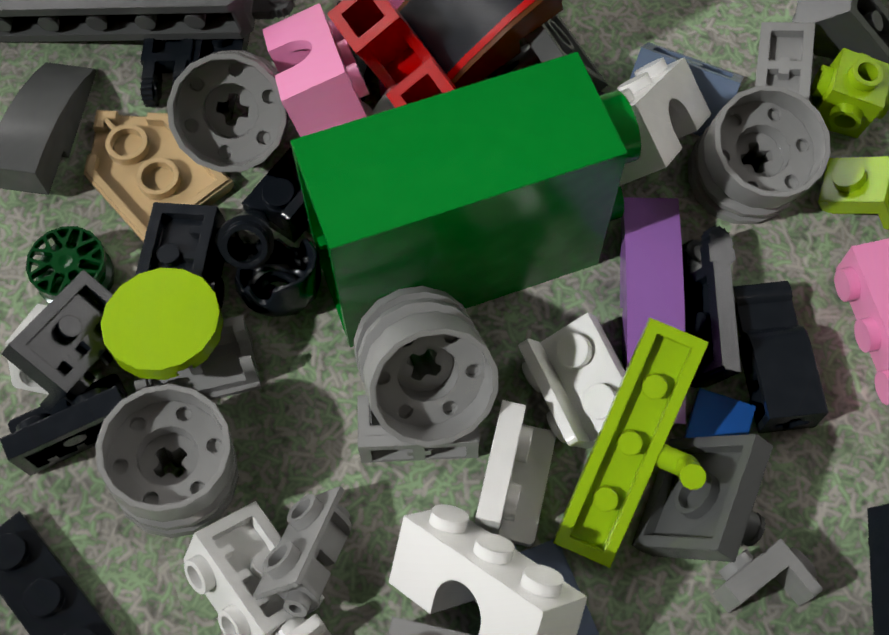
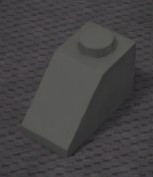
(848, 25)

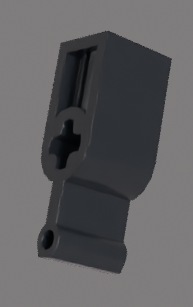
(777, 359)

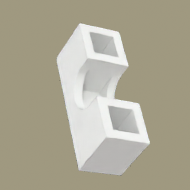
(666, 109)
(453, 561)

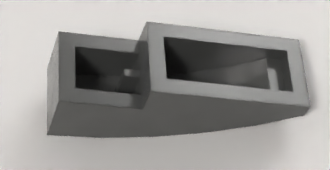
(42, 126)

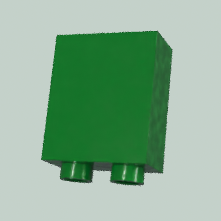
(468, 188)

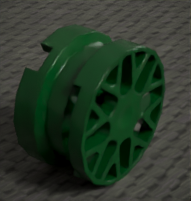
(73, 251)

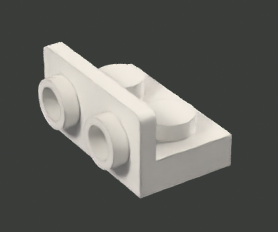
(576, 377)
(515, 477)
(228, 565)

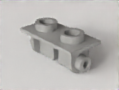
(291, 569)

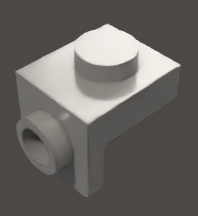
(750, 574)

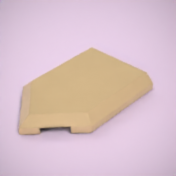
(141, 164)

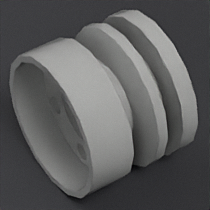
(206, 128)
(758, 155)
(424, 367)
(164, 428)

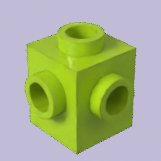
(851, 92)

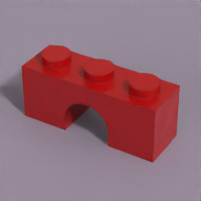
(390, 50)

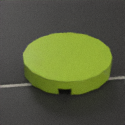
(162, 323)

